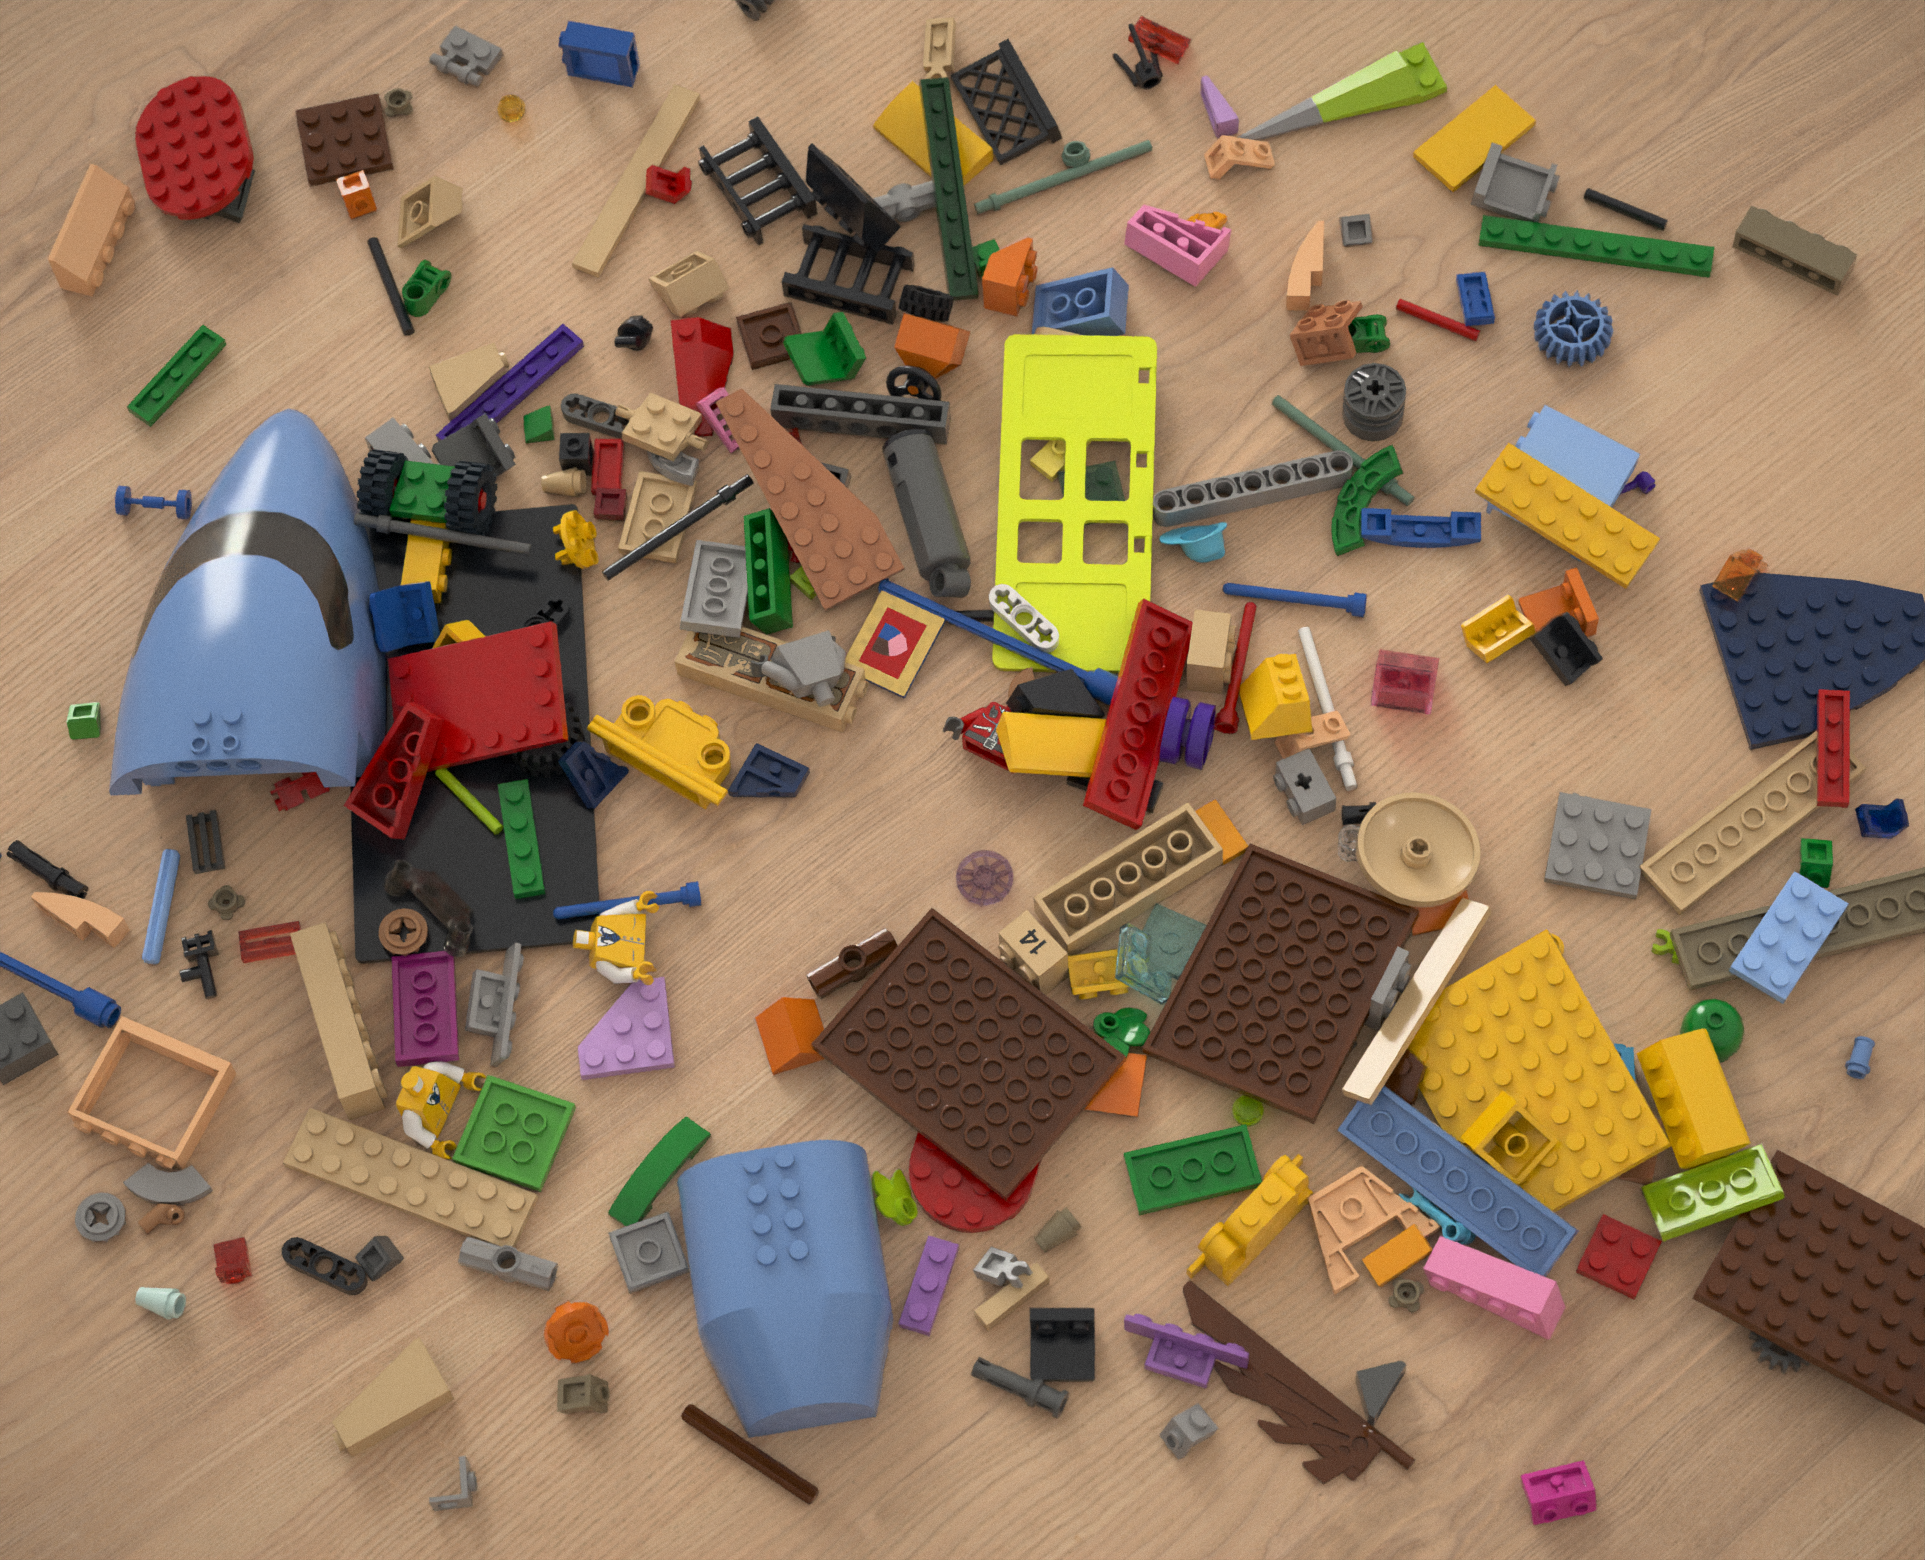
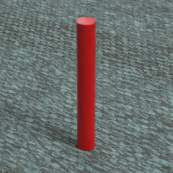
(1438, 320)

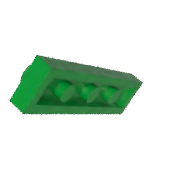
(176, 375)
(521, 839)

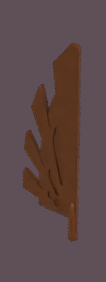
(1307, 1407)

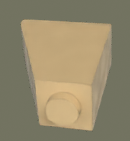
(467, 377)

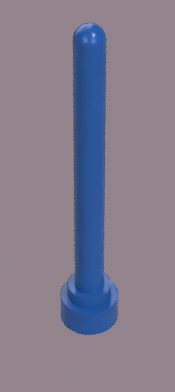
(1353, 603)
(687, 895)

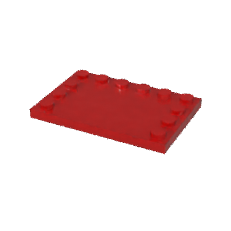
(490, 691)

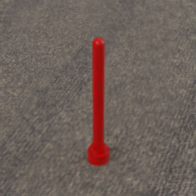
(1227, 719)

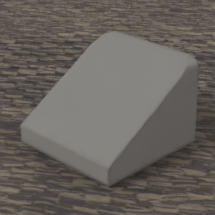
(1355, 229)

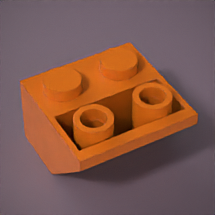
(1008, 277)

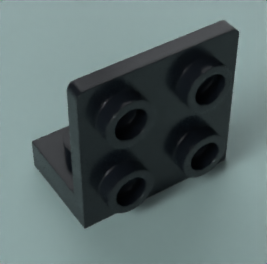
(1062, 1344)

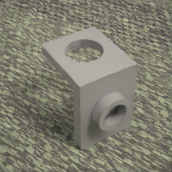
(462, 1500)

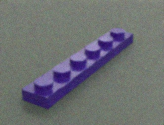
(519, 380)

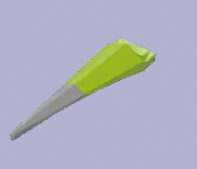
(1386, 84)

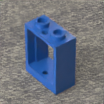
(599, 53)

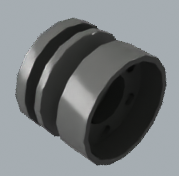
(1370, 415)

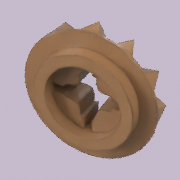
(393, 923)

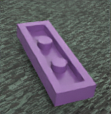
(928, 1285)

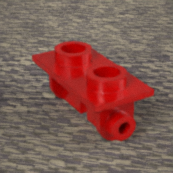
(290, 791)

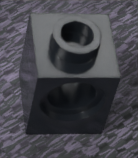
(576, 451)

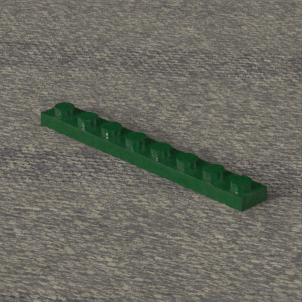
(948, 188)

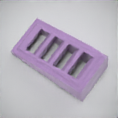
(1220, 114)

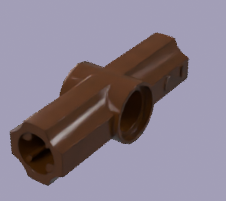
(836, 972)

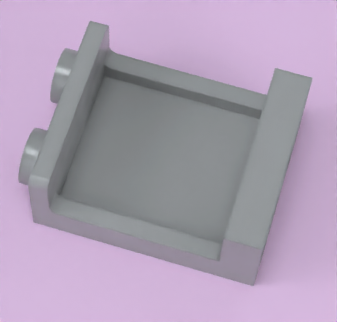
(1514, 186)

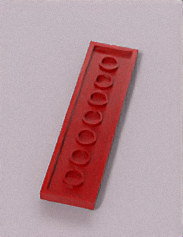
(1138, 714)

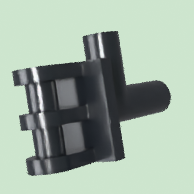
(202, 956)

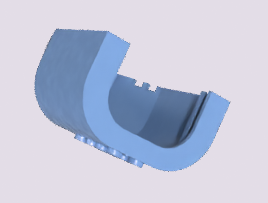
(789, 1282)

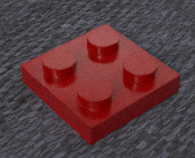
(1618, 1256)

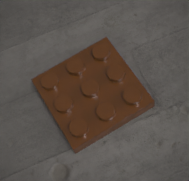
(344, 139)

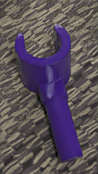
(1643, 481)

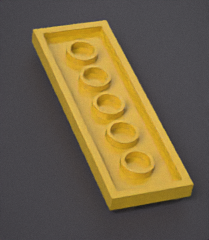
(1567, 515)

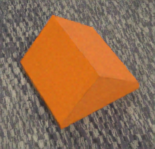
(788, 1032)

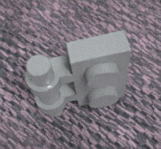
(470, 50)

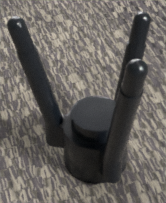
(1147, 73)

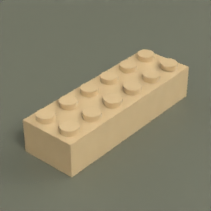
(1128, 880)
(339, 1020)

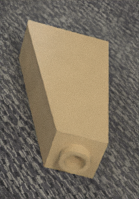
(393, 1400)

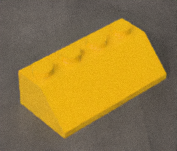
(1693, 1098)

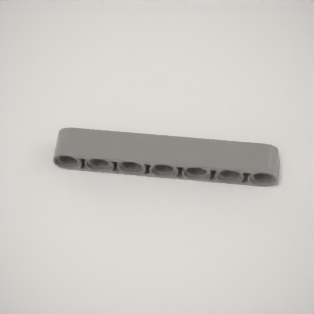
(1242, 498)

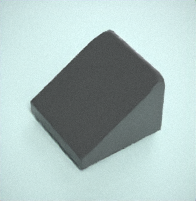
(379, 1257)

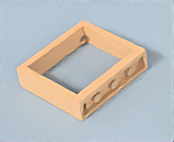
(127, 1031)

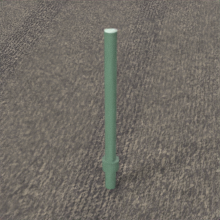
(1333, 443)

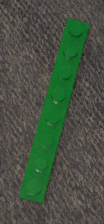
(1596, 246)

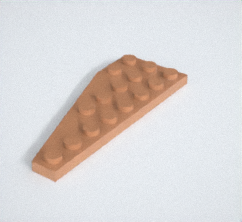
(824, 522)

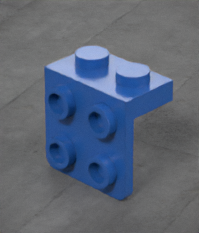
(404, 616)

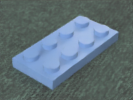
(1788, 937)

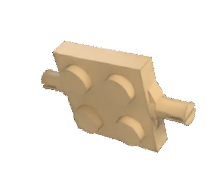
(662, 427)

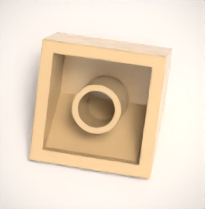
(689, 284)

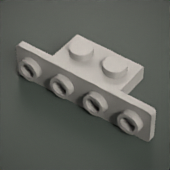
(492, 1004)

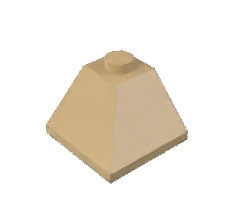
(427, 209)

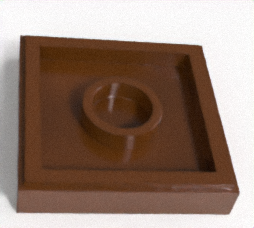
(765, 332)

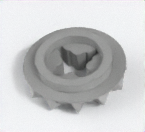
(100, 1203)

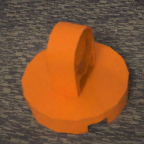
(575, 1331)

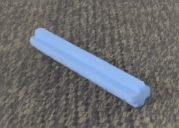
(161, 906)

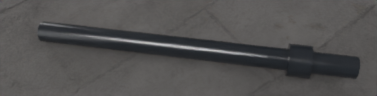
(724, 495)

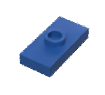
(1475, 299)

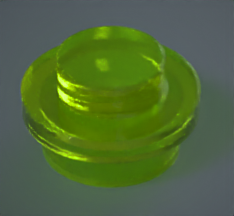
(1247, 1111)

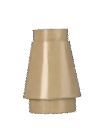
(565, 482)

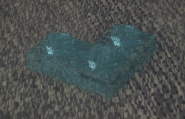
(1135, 968)

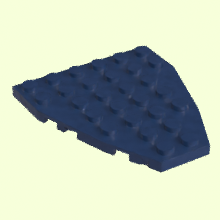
(1810, 636)

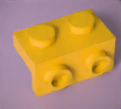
(1496, 629)
(1094, 973)

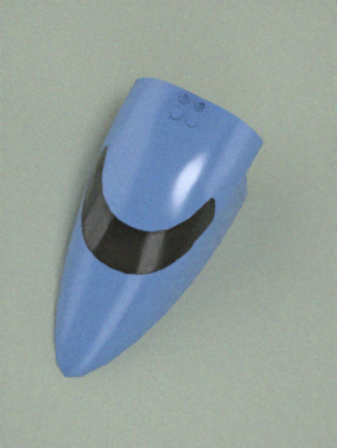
(260, 628)

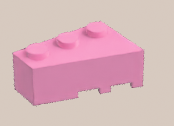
(1177, 244)

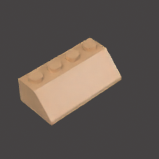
(91, 232)

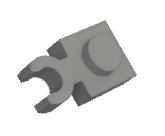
(1001, 1266)

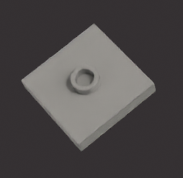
(649, 1252)

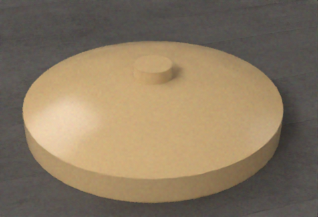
(1418, 849)

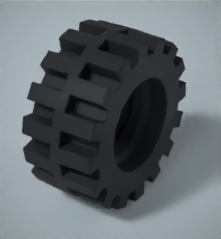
(926, 302)

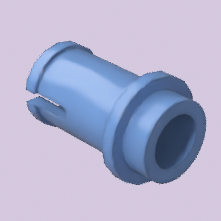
(1859, 1061)

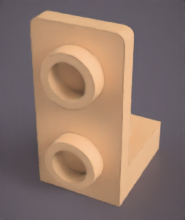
(1236, 150)
(1325, 730)

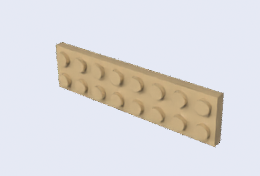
(1739, 828)
(410, 1180)

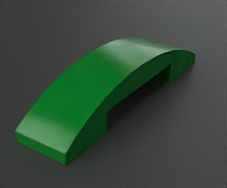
(657, 1170)

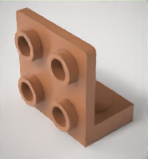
(1325, 333)

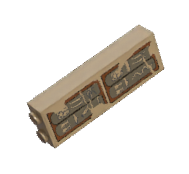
(726, 665)

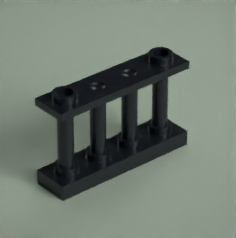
(772, 158)
(843, 299)

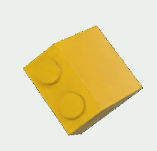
(1509, 1138)

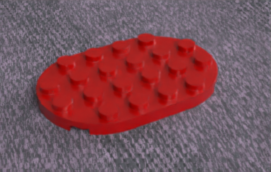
(194, 147)
(956, 1196)

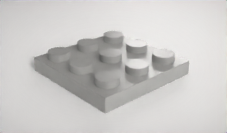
(1597, 845)

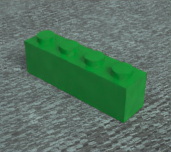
(767, 572)

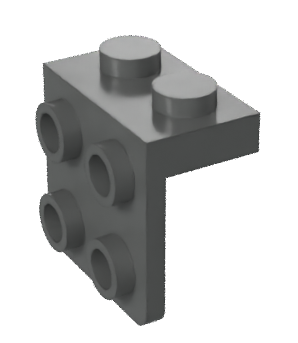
(476, 443)

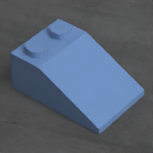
(1083, 304)

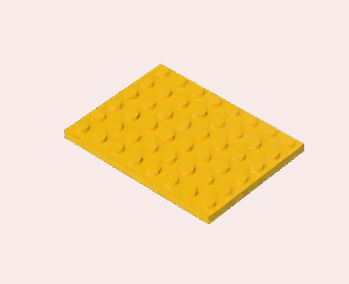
(1536, 1036)

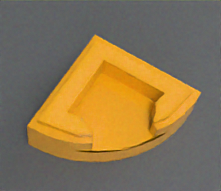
(1214, 220)

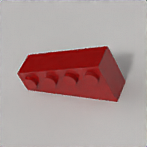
(396, 773)

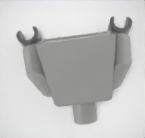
(805, 666)

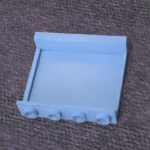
(1578, 455)

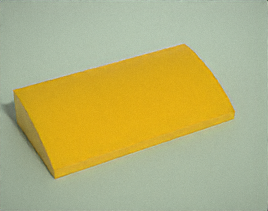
(904, 128)
(1049, 743)

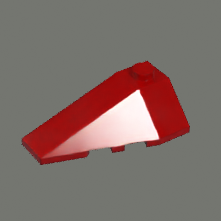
(701, 362)

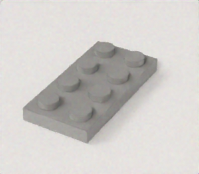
(716, 590)

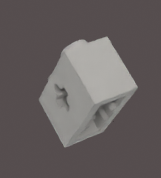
(1304, 772)

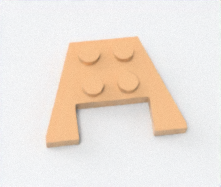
(1352, 1211)

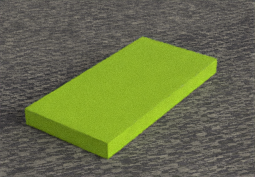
(1712, 1192)

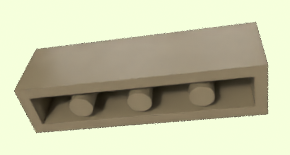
(1794, 250)

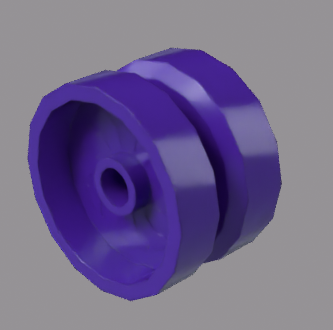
(1193, 733)

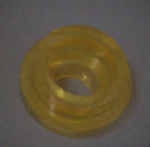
(508, 102)

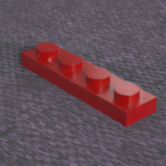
(1833, 748)

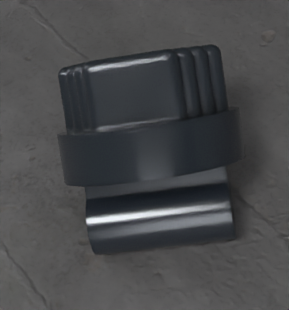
(634, 333)

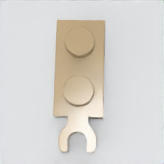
(939, 47)

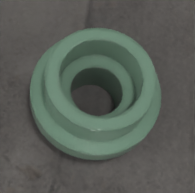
(1075, 154)

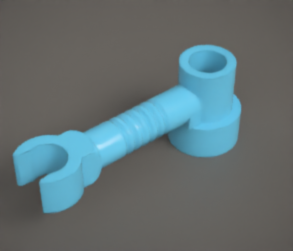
(1463, 1235)

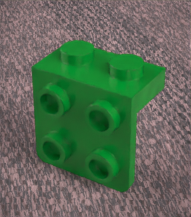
(826, 354)

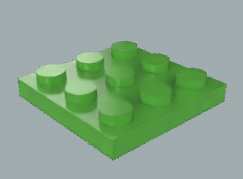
(514, 1133)

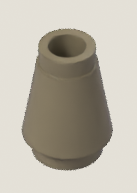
(1057, 1230)

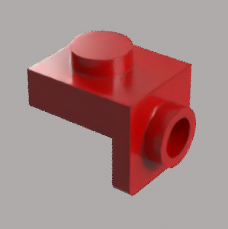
(668, 184)

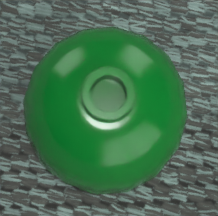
(1722, 1024)

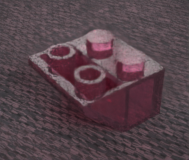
(1404, 681)

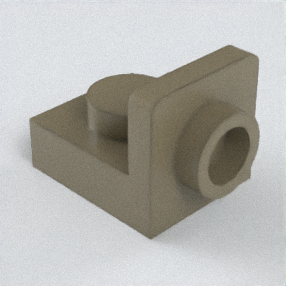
(582, 1394)

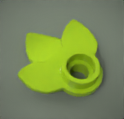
(894, 1197)

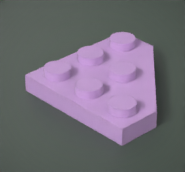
(630, 1035)

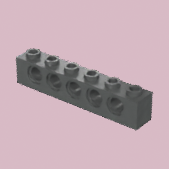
(858, 412)

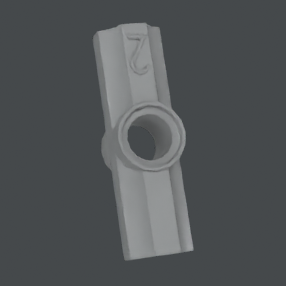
(906, 202)
(526, 1270)

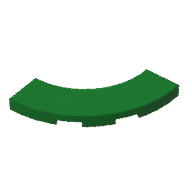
(1358, 494)

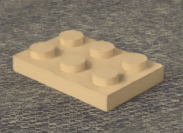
(653, 507)

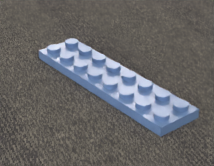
(1459, 1182)

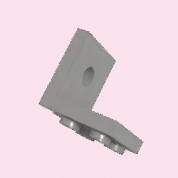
(1393, 981)

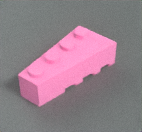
(1496, 1286)

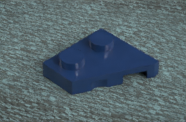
(591, 773)
(768, 775)

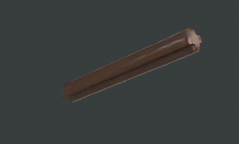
(749, 1453)

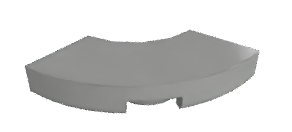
(681, 470)
(168, 1187)

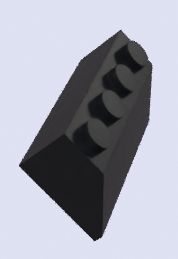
(848, 201)

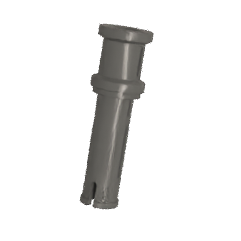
(1033, 1392)

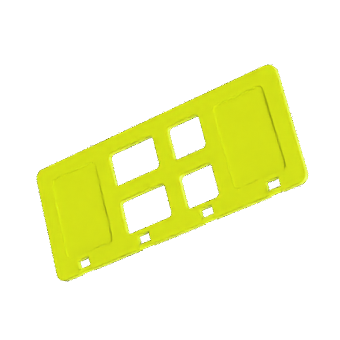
(1076, 394)

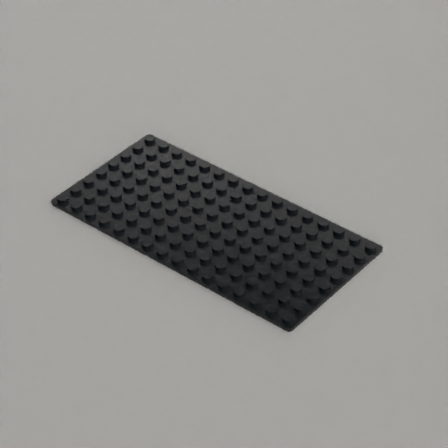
(444, 835)

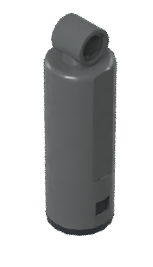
(928, 512)

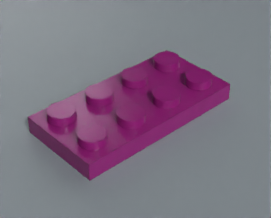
(425, 1008)

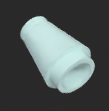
(162, 1301)

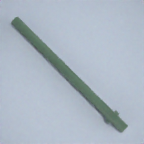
(995, 201)

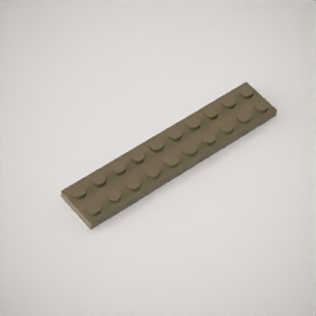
(1875, 914)

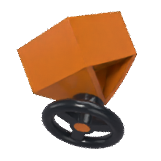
(928, 353)

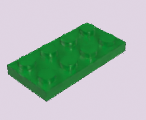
(1192, 1169)

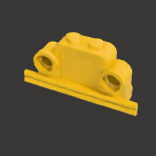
(669, 746)
(1256, 1222)

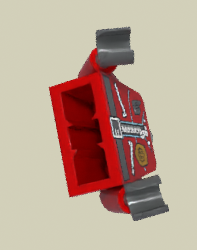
(980, 732)

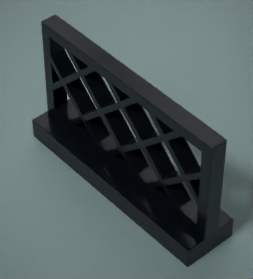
(1029, 97)

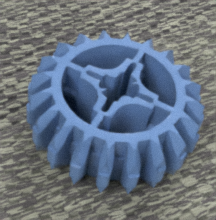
(1584, 319)

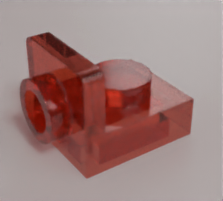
(232, 1261)

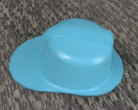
(1198, 542)

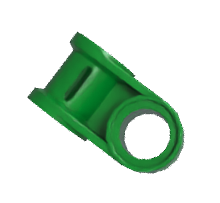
(427, 284)
(1365, 333)

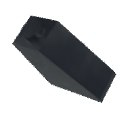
(1055, 695)

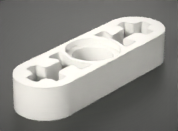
(1014, 598)

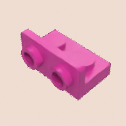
(1559, 1492)

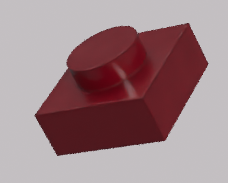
(610, 504)

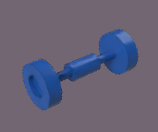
(124, 500)

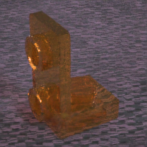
(1739, 573)

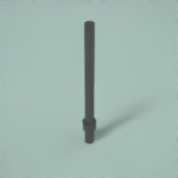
(385, 524)

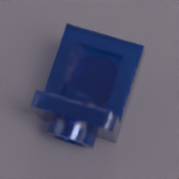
(1882, 820)

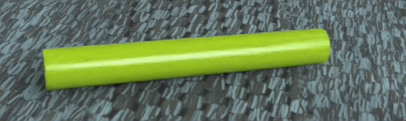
(469, 800)

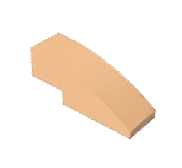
(1306, 269)
(82, 916)

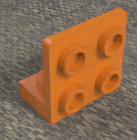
(1567, 597)

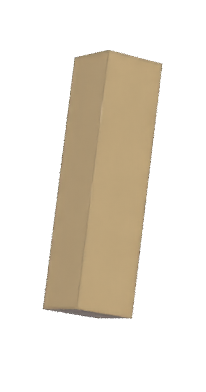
(1011, 1298)

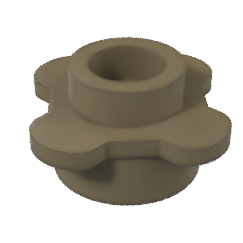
(398, 96)
(220, 896)
(1401, 1286)

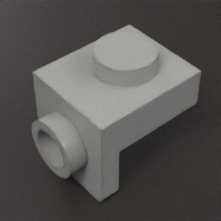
(1188, 1430)

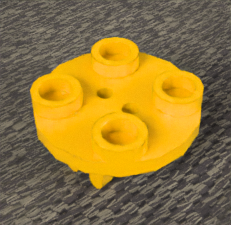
(577, 539)

